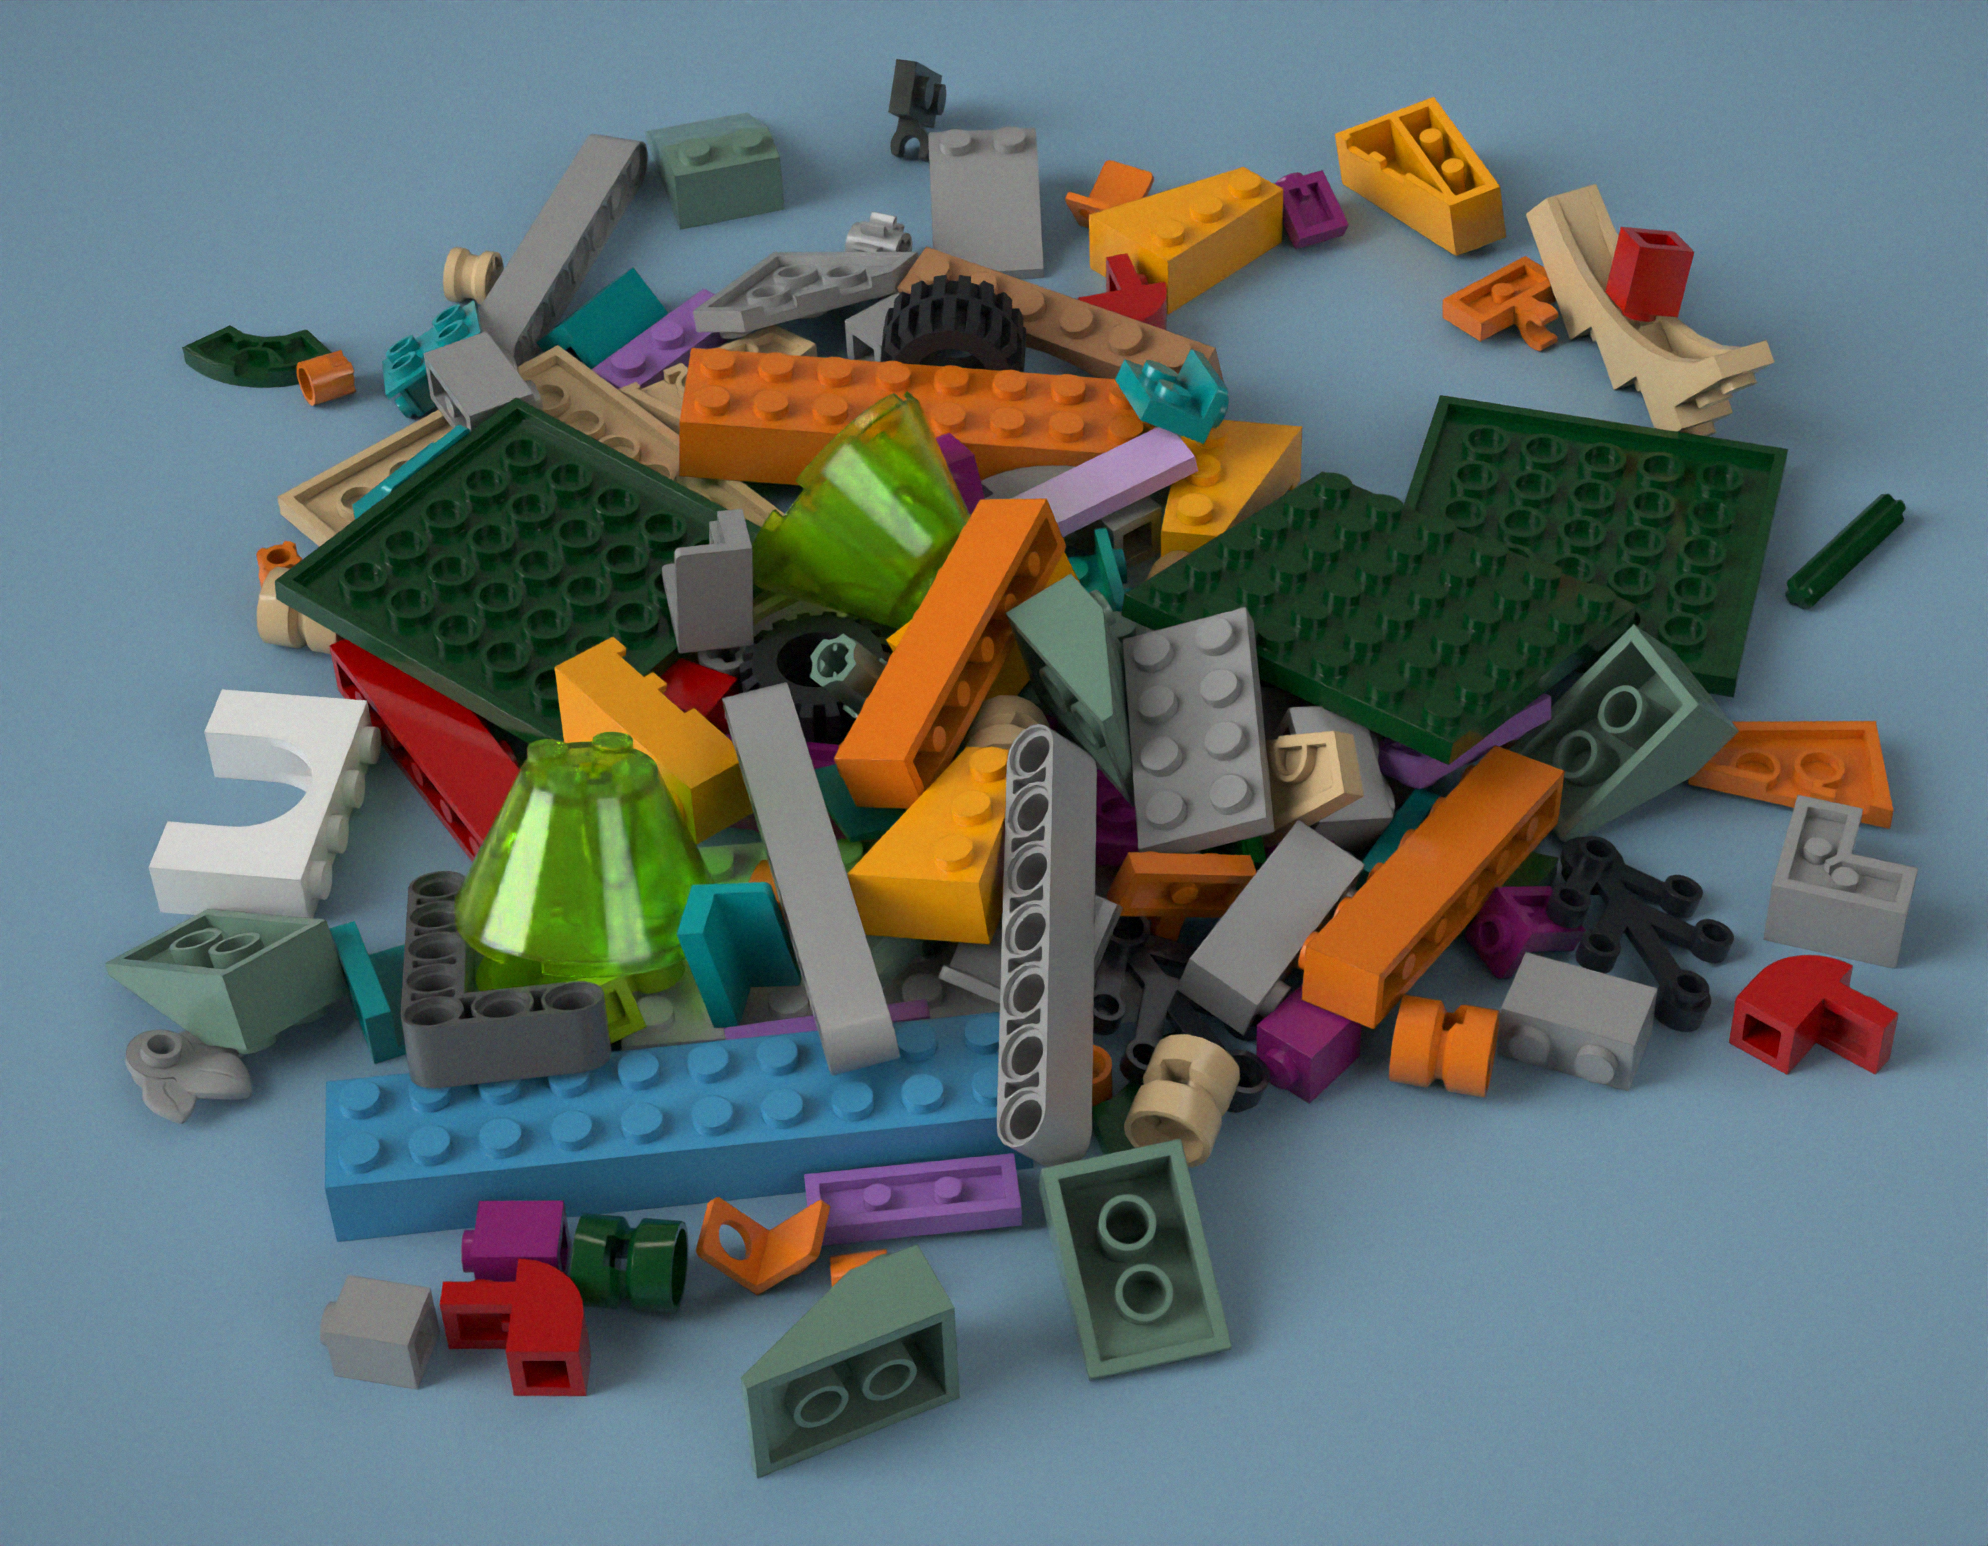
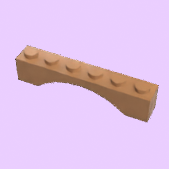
(1067, 326)

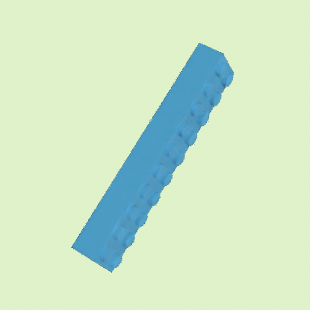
(657, 1128)

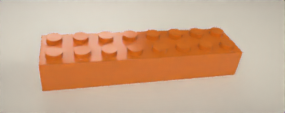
(777, 411)

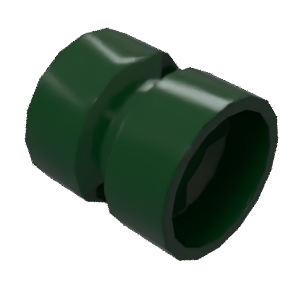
(654, 1267)

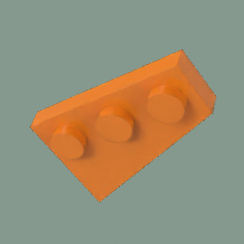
(1804, 758)

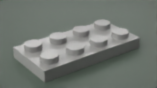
(1197, 735)

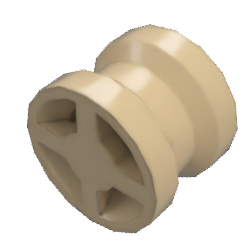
(470, 274)

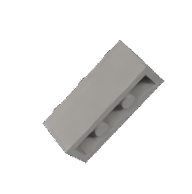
(1259, 938)

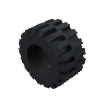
(957, 318)
(785, 657)

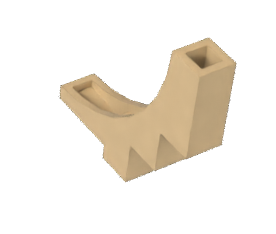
(1677, 370)

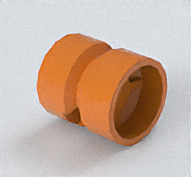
(1444, 1045)

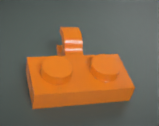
(1506, 297)
(1178, 887)

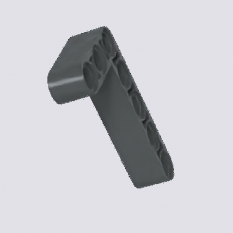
(489, 1034)

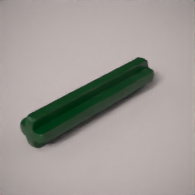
(1845, 551)

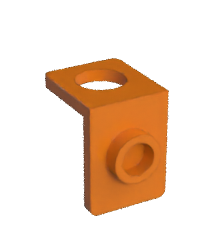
(1113, 187)
(769, 1253)

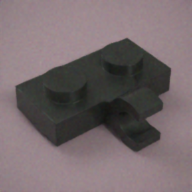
(916, 101)

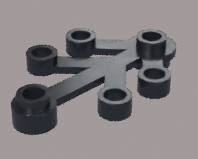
(1596, 868)
(1138, 952)

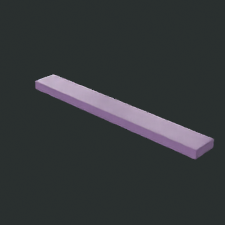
(1083, 493)

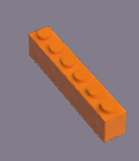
(949, 653)
(1430, 887)

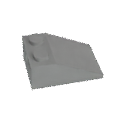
(987, 198)

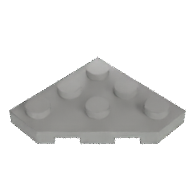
(800, 287)

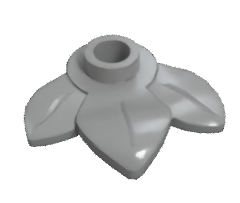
(180, 1069)

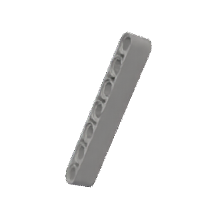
(563, 244)
(810, 880)
(1047, 949)

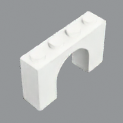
(288, 860)

